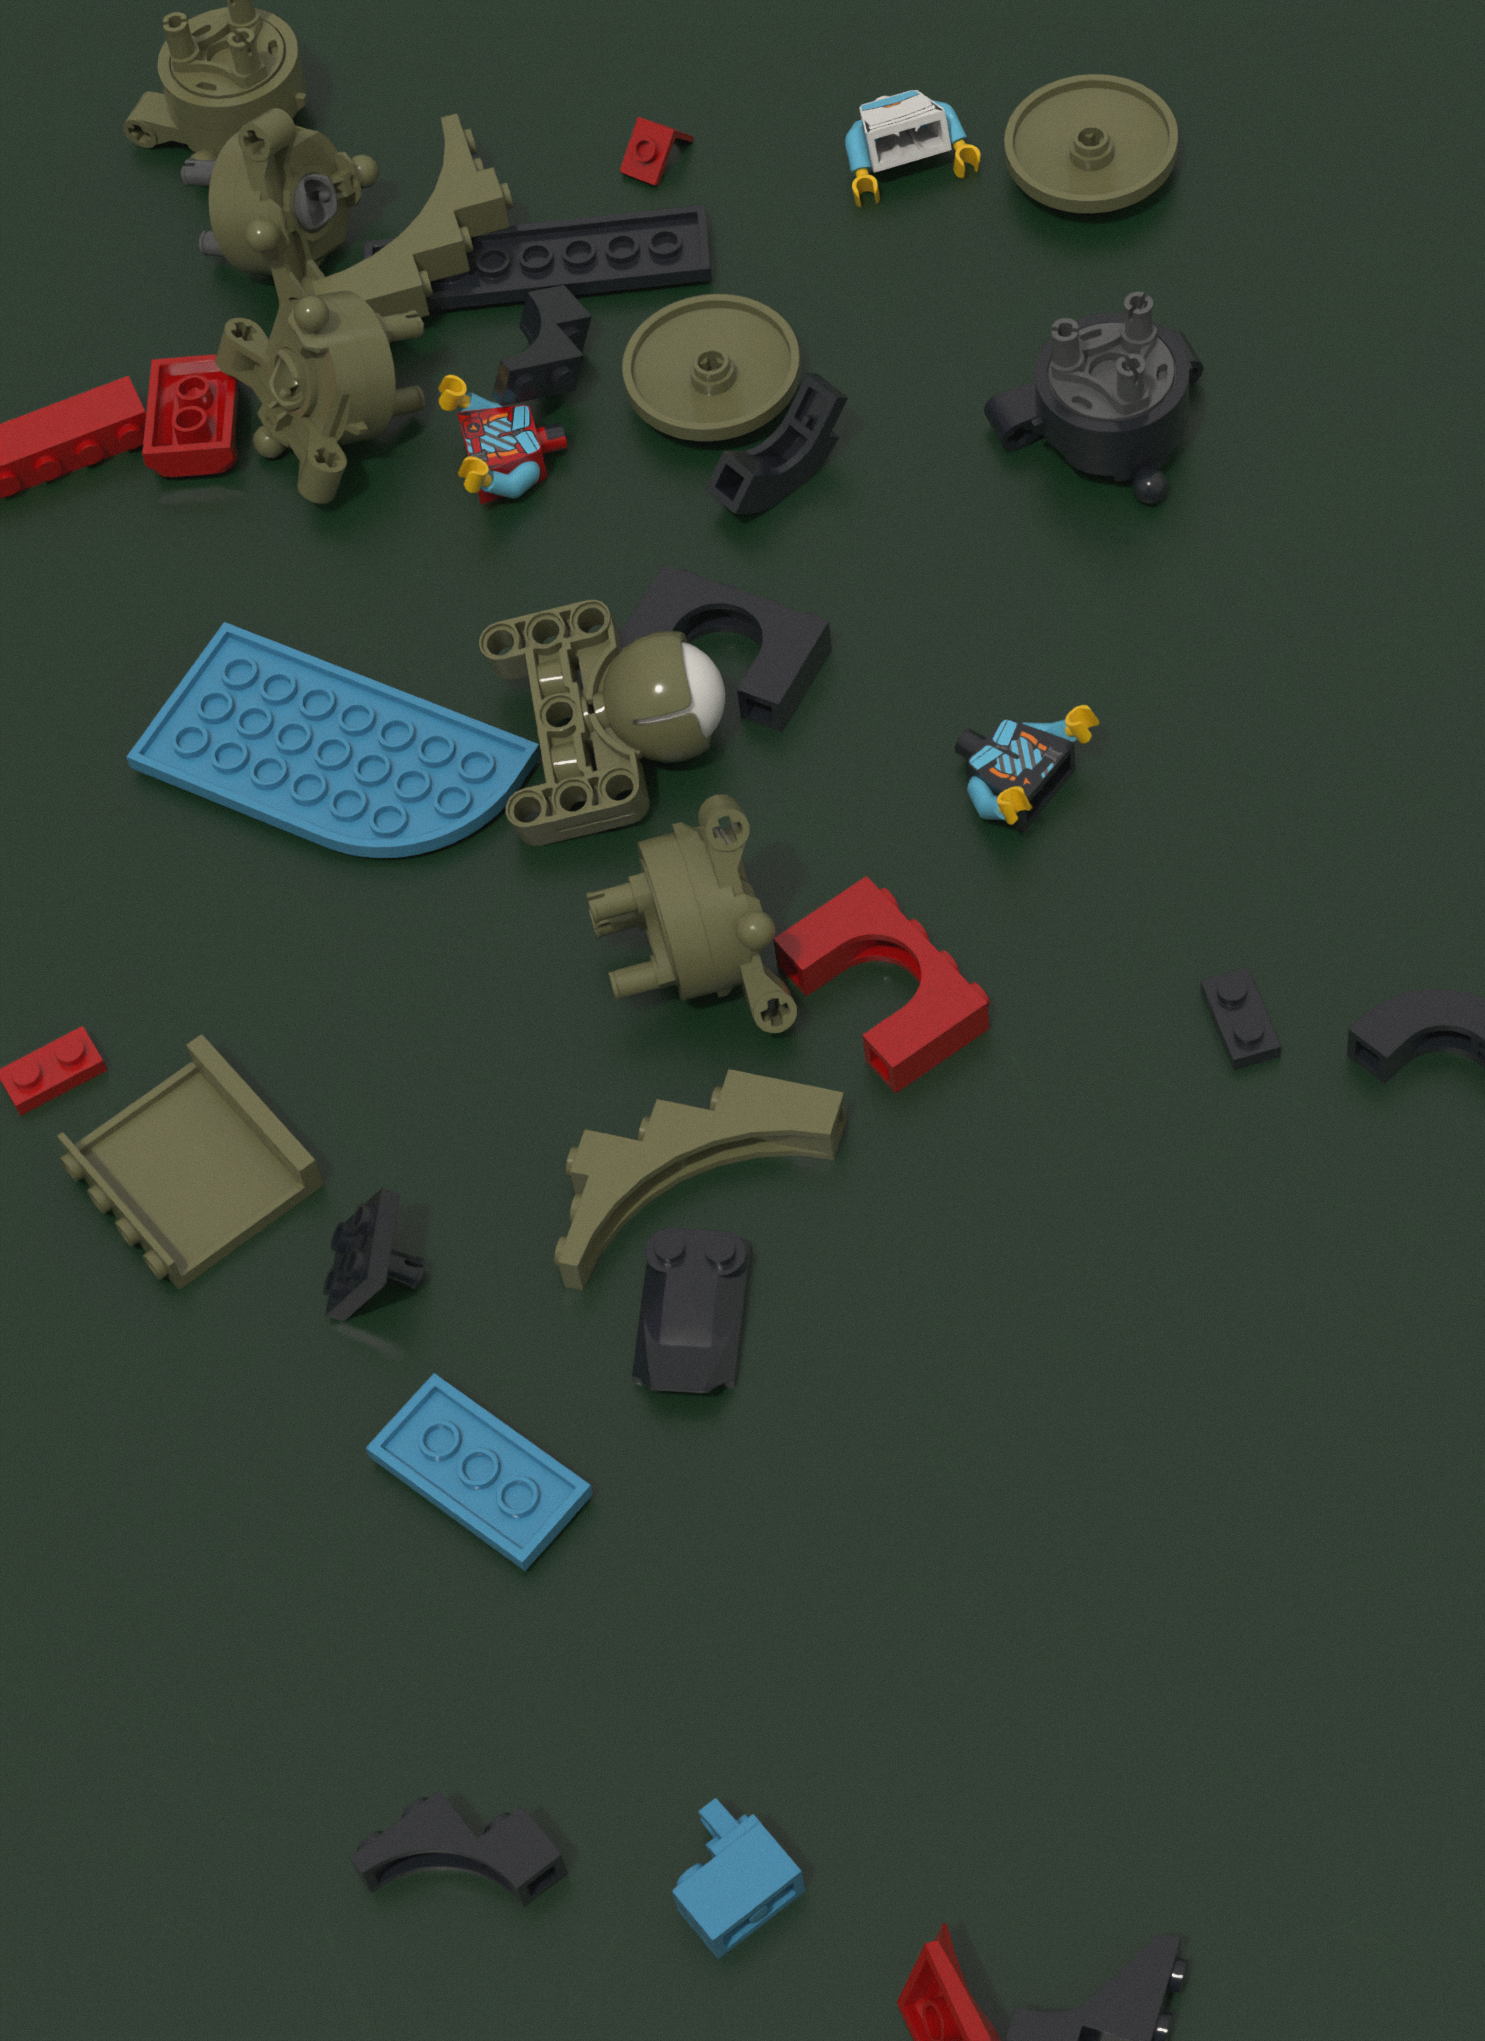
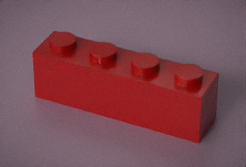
(70, 435)

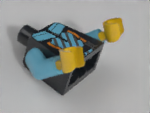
(1022, 765)

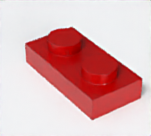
(51, 1070)

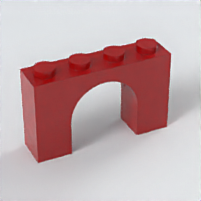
(868, 927)

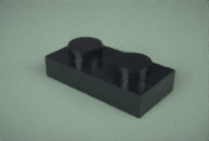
(1240, 1018)

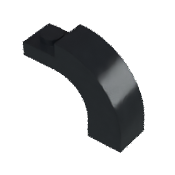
(788, 458)
(1415, 1026)

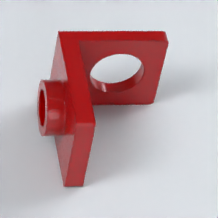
(650, 150)

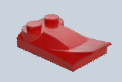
(190, 417)
(938, 1999)

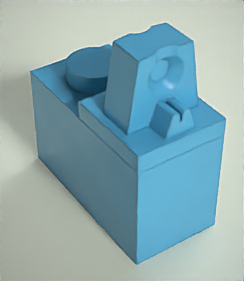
(741, 1884)

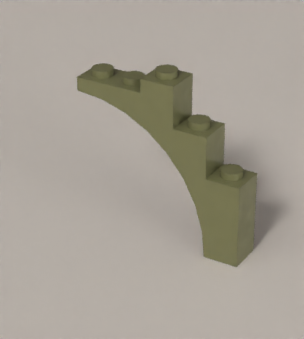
(436, 242)
(745, 1121)

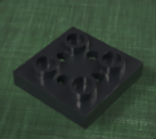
(366, 1257)

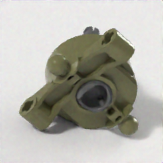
(279, 200)

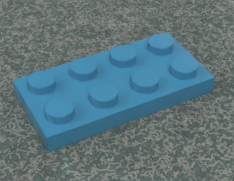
(479, 1471)

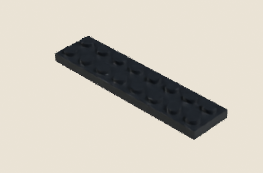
(580, 254)

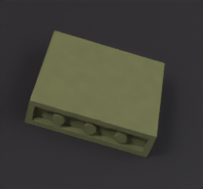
(193, 1167)

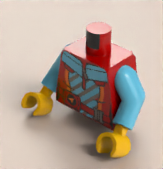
(500, 443)

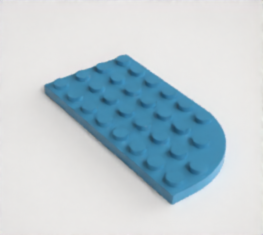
(329, 751)

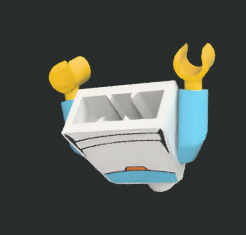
(903, 131)

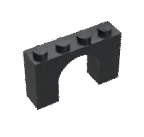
(790, 640)

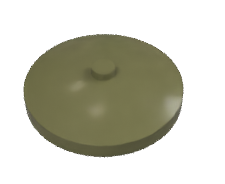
(1091, 143)
(711, 367)

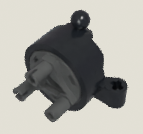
(1106, 396)

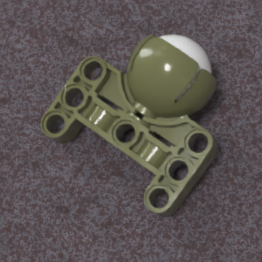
(636, 702)

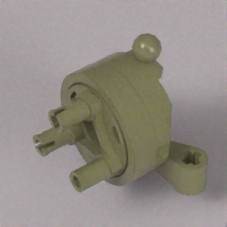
(219, 77)
(321, 380)
(697, 917)

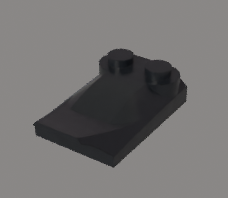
(692, 1310)

